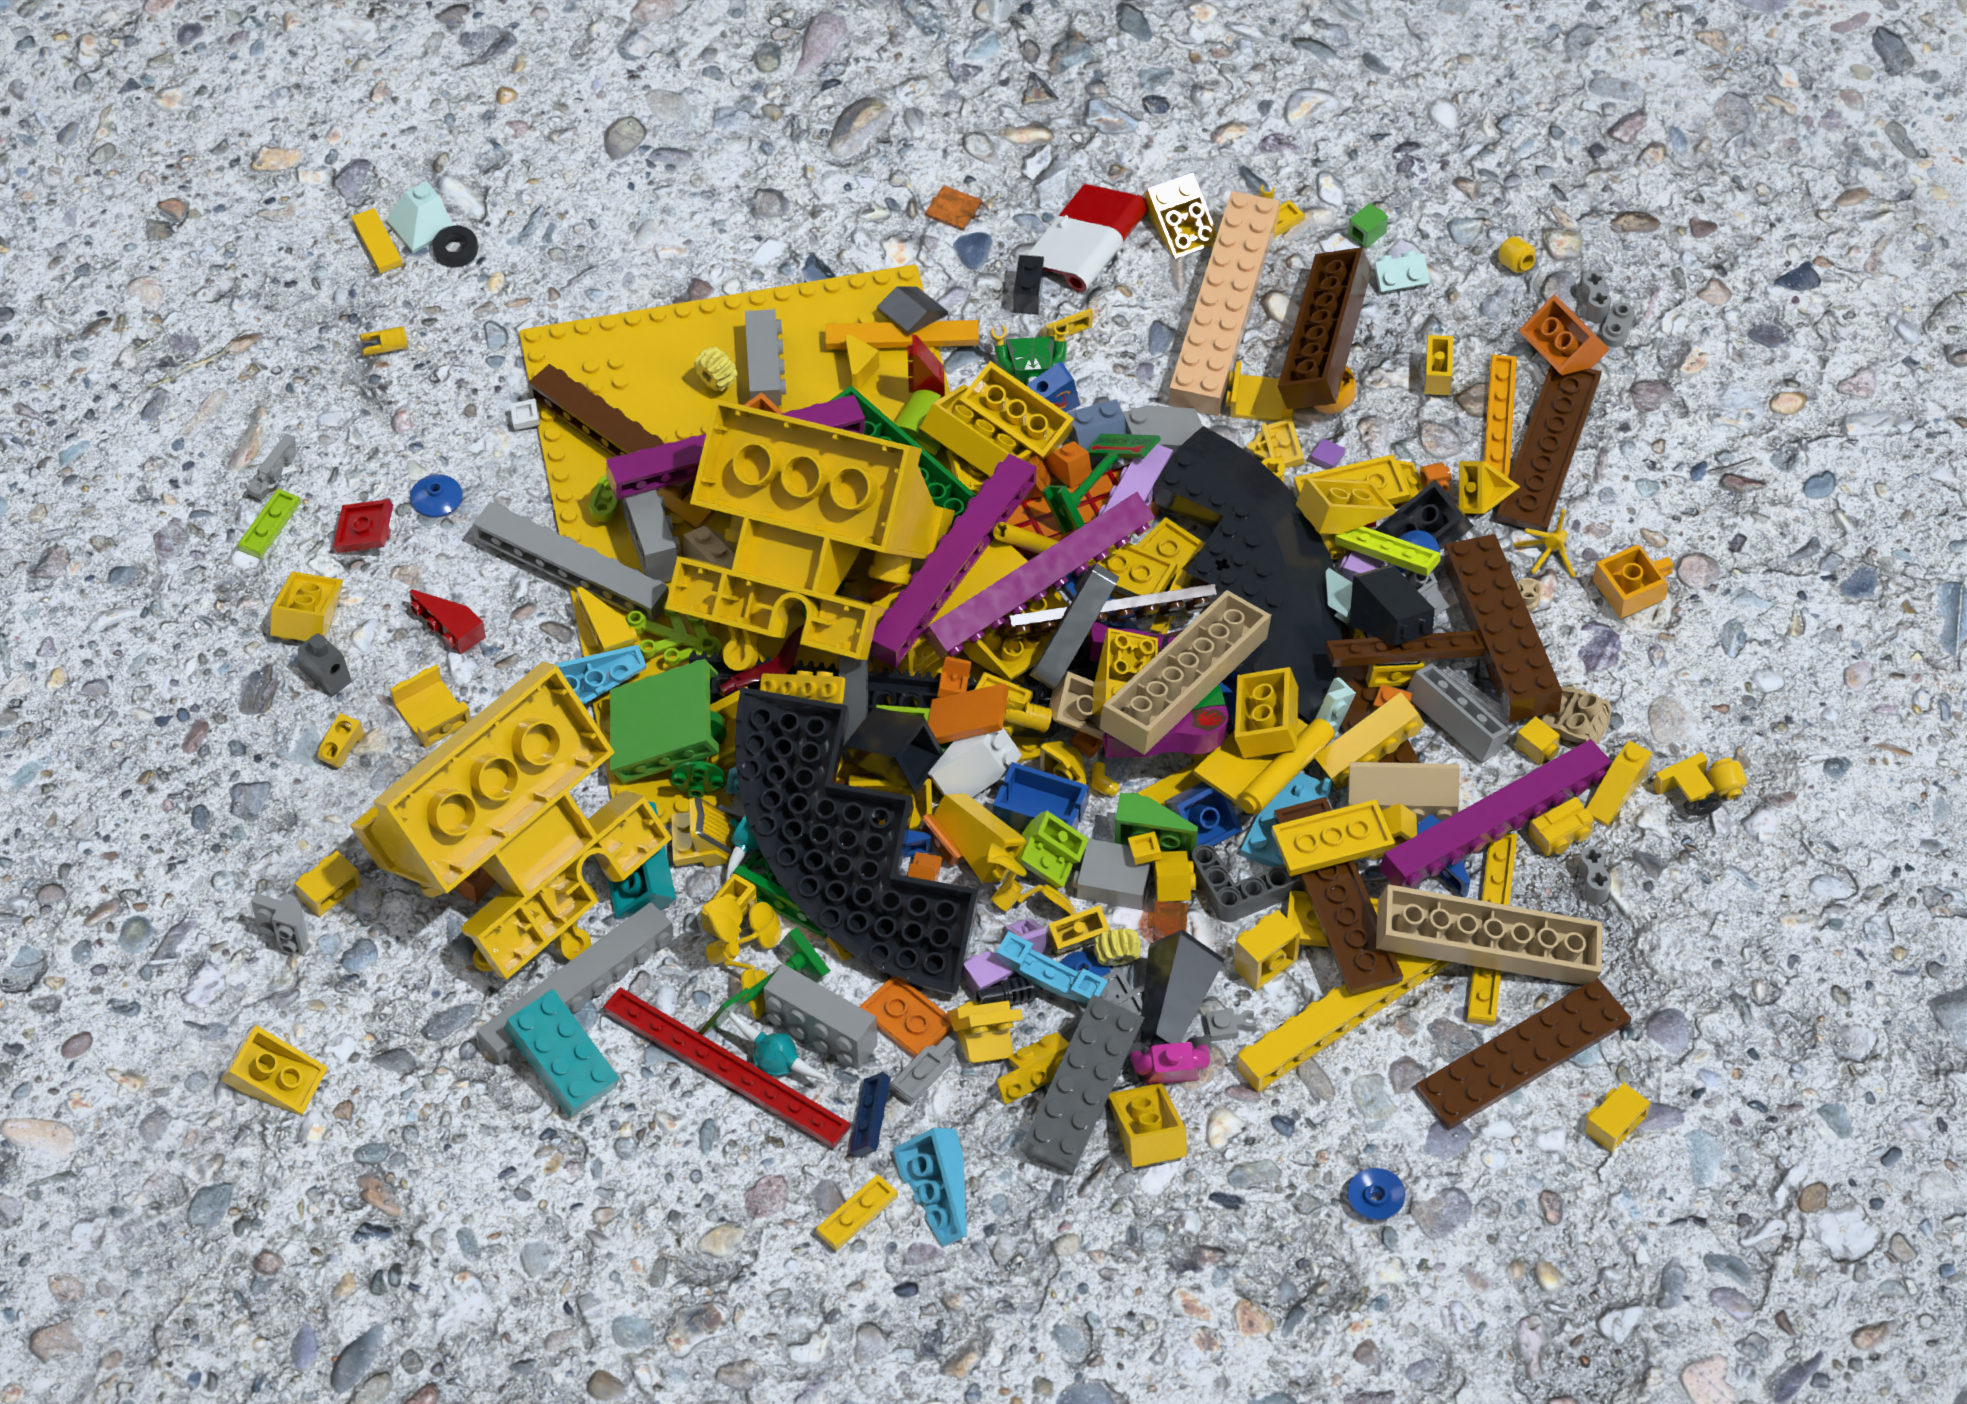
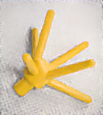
(1554, 541)

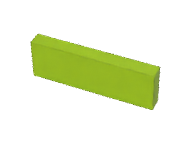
(269, 523)

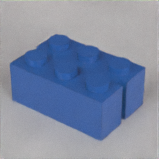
(1031, 791)

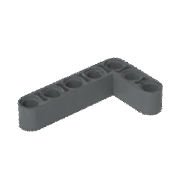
(1093, 591)
(855, 695)
(1239, 893)

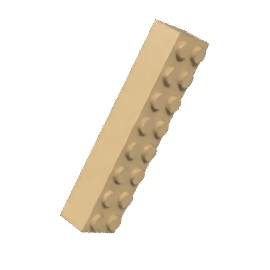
(1184, 672)
(1489, 935)

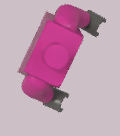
(1171, 1061)

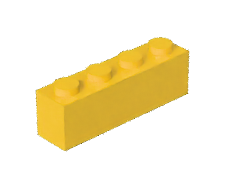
(1370, 739)

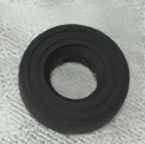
(455, 233)

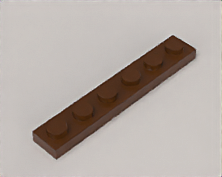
(1430, 647)

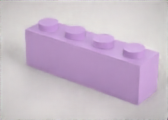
(1140, 477)

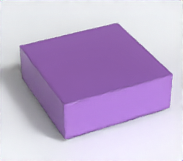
(1327, 454)

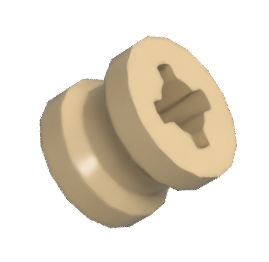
(1527, 588)

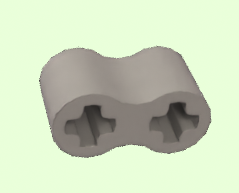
(1595, 296)
(1594, 874)

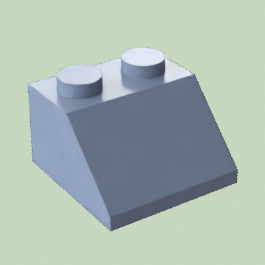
(1094, 420)

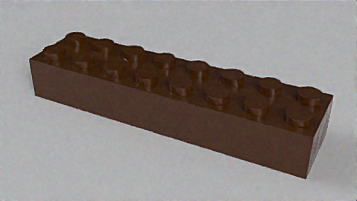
(1324, 328)
(1498, 612)

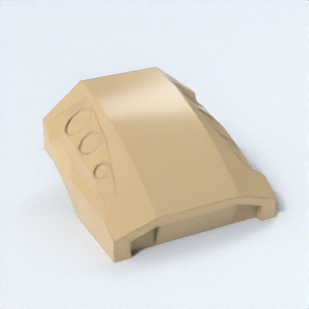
(1580, 717)

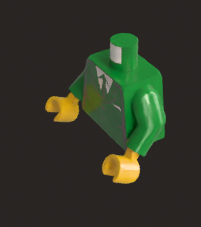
(1029, 356)

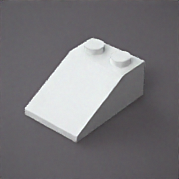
(974, 763)

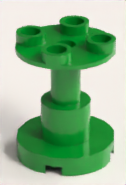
(699, 776)

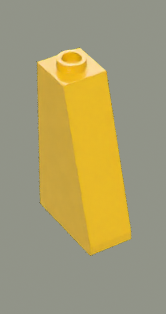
(974, 830)

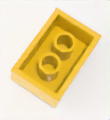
(1266, 712)

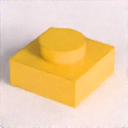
(1144, 848)

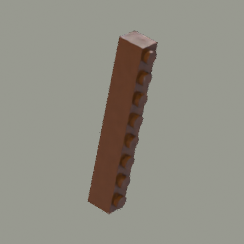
(594, 417)

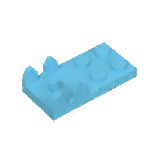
(1260, 842)

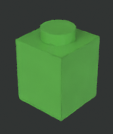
(1368, 225)

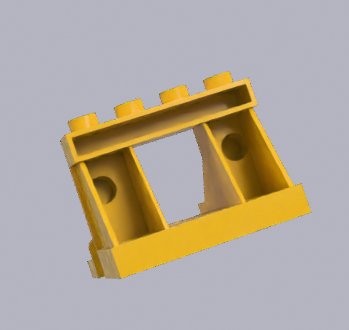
(800, 515)
(505, 804)

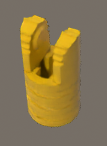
(391, 340)
(1028, 714)

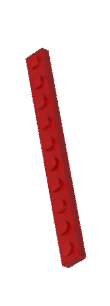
(727, 1067)

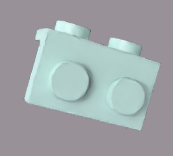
(1401, 272)
(1336, 703)

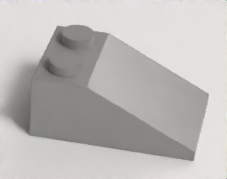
(1170, 423)

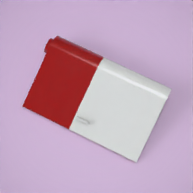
(1089, 233)

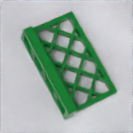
(774, 894)

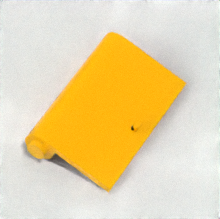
(1259, 779)

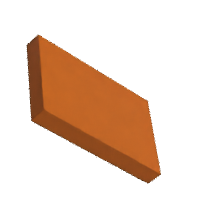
(968, 713)
(907, 1016)

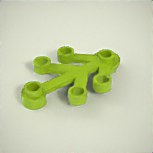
(675, 637)

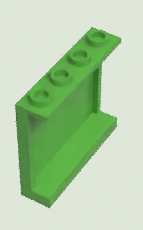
(661, 721)

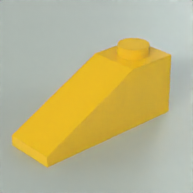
(606, 625)
(1619, 782)

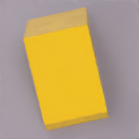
(862, 360)

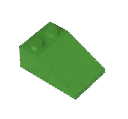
(1144, 815)

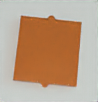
(953, 208)

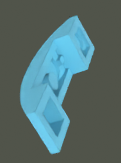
(1048, 973)

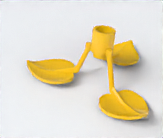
(1011, 890)
(726, 919)

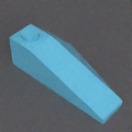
(600, 672)
(935, 1173)

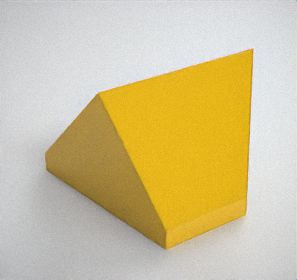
(1482, 487)

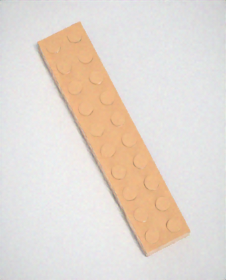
(1224, 303)

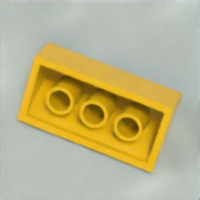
(1018, 410)

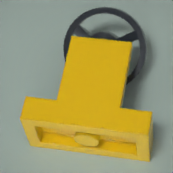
(1692, 782)

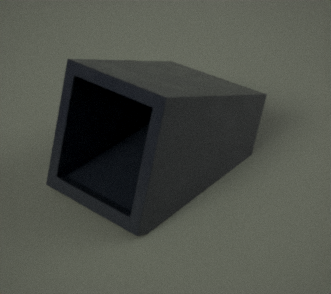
(1389, 606)
(895, 748)

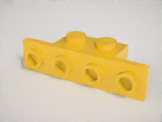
(805, 685)
(1033, 1067)

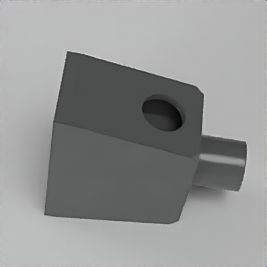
(316, 660)

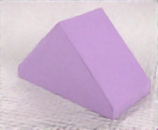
(1030, 931)

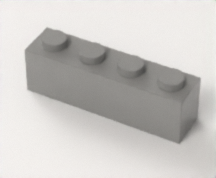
(763, 353)
(1457, 712)

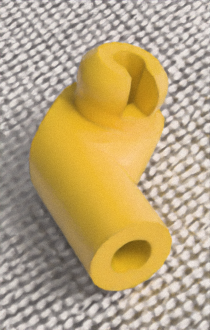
(1101, 782)

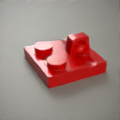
(363, 526)

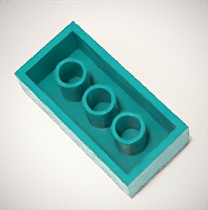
(561, 1053)

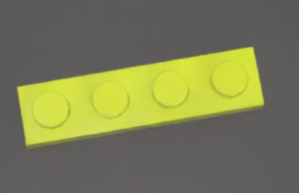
(1389, 549)

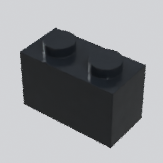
(1028, 284)

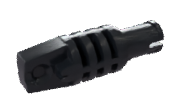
(1011, 990)

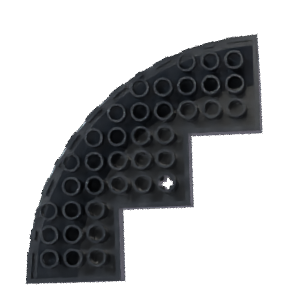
(1261, 554)
(832, 852)

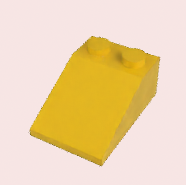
(1342, 505)
(305, 606)
(274, 1071)
(1148, 1125)

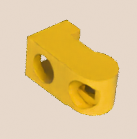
(340, 740)

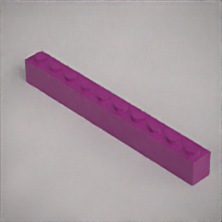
(680, 460)
(951, 560)
(1038, 575)
(1495, 815)

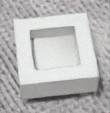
(525, 414)

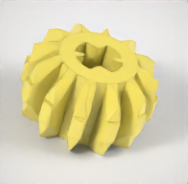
(715, 368)
(1117, 947)

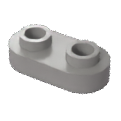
(1620, 320)

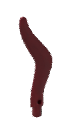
(779, 665)

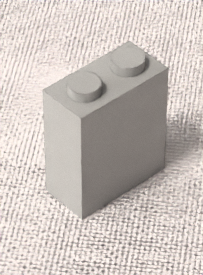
(1111, 875)

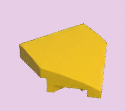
(1278, 441)

